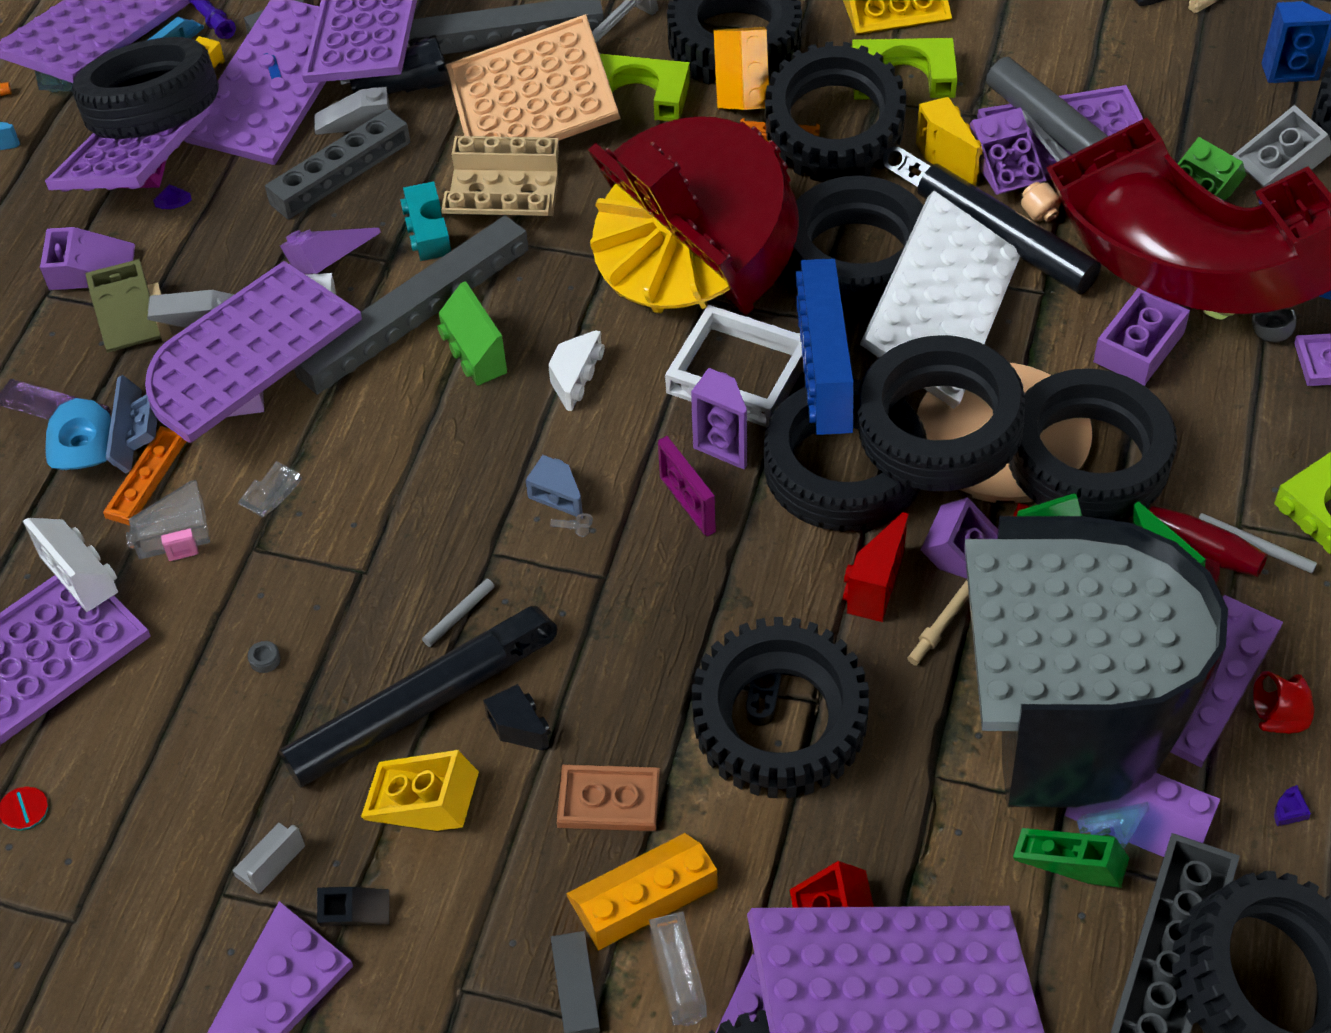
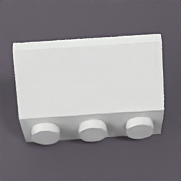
(72, 561)

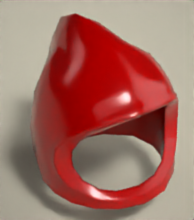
(1286, 709)

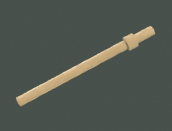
(931, 636)

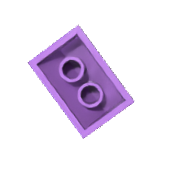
(719, 418)

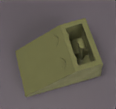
(121, 305)

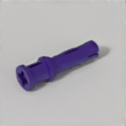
(215, 19)

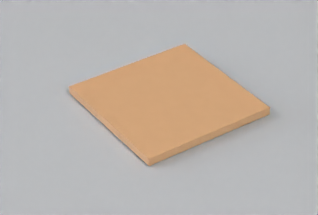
(535, 85)

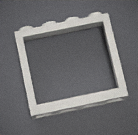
(749, 330)

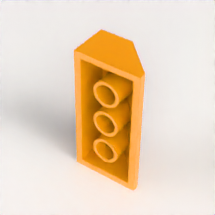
(644, 889)

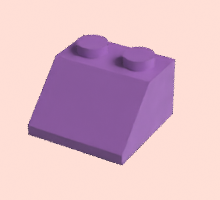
(948, 533)

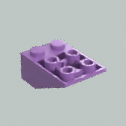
(1007, 151)
(75, 251)

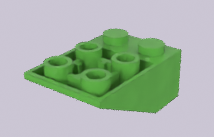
(1213, 168)

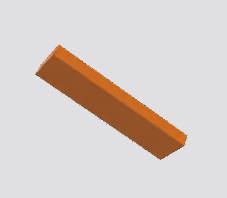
(144, 476)

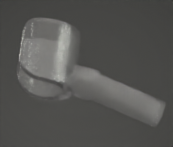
(581, 525)

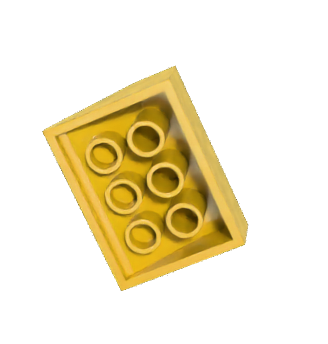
(883, 15)

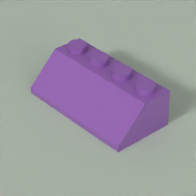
(1172, 810)

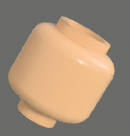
(1041, 202)

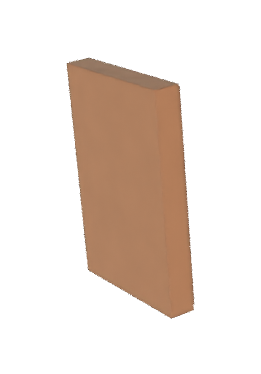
(608, 797)

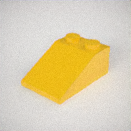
(422, 791)

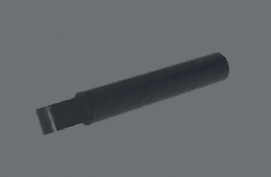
(1031, 240)
(417, 695)

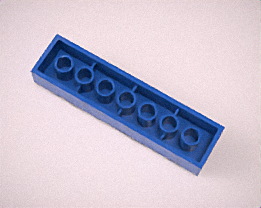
(824, 347)

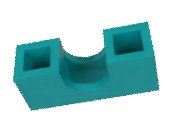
(425, 221)

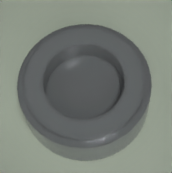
(264, 657)

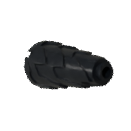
(421, 69)

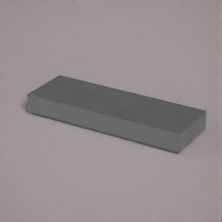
(575, 983)

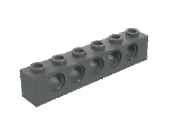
(337, 164)

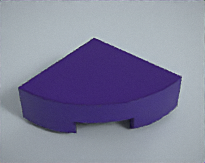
(172, 198)
(1291, 807)

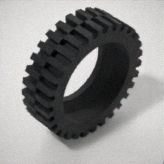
(694, 44)
(790, 652)

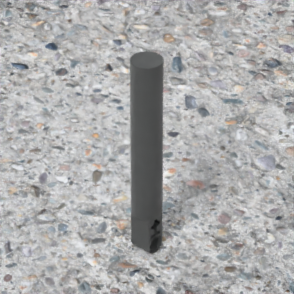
(1043, 105)

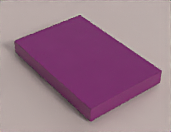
(686, 486)

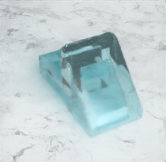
(1123, 819)

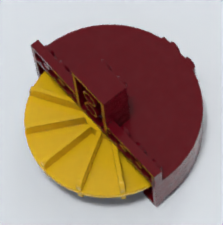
(694, 215)

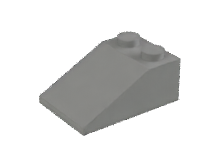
(1285, 148)

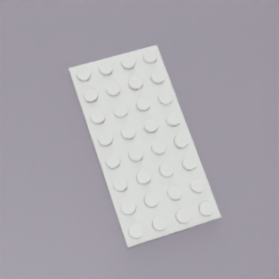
(943, 284)

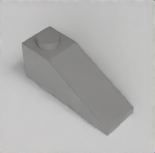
(352, 111)
(184, 307)

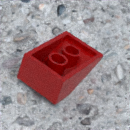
(875, 571)

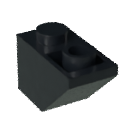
(515, 719)
(352, 906)

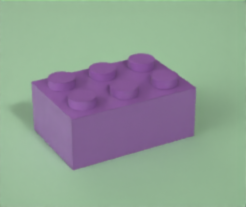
(1141, 336)

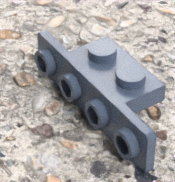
(131, 424)

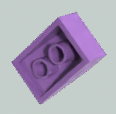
(316, 250)

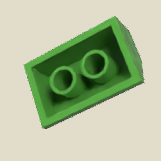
(472, 336)

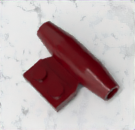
(1214, 543)

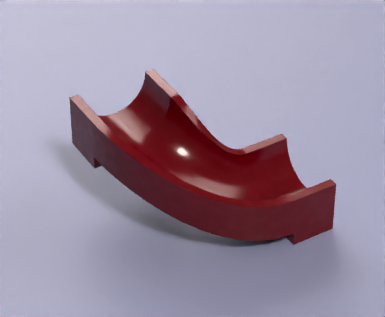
(1185, 243)

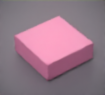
(179, 544)

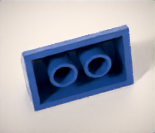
(1296, 43)

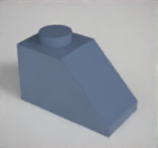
(554, 486)

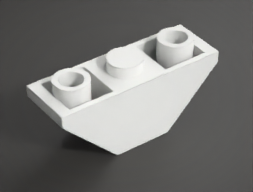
(574, 365)

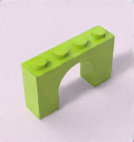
(929, 55)
(667, 77)
(1305, 499)

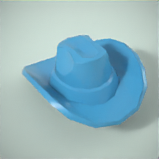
(77, 435)

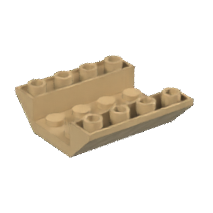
(504, 173)

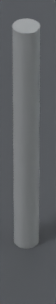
(1267, 547)

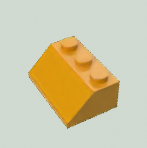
(741, 68)

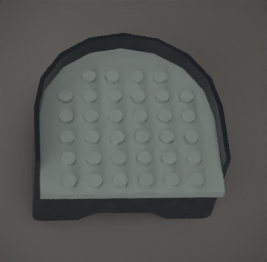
(1088, 652)

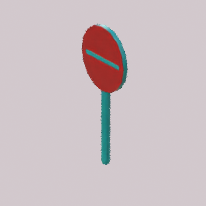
(23, 808)

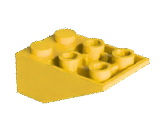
(948, 139)

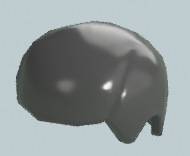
(1274, 325)

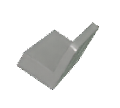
(269, 857)

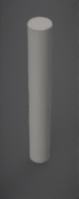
(458, 612)

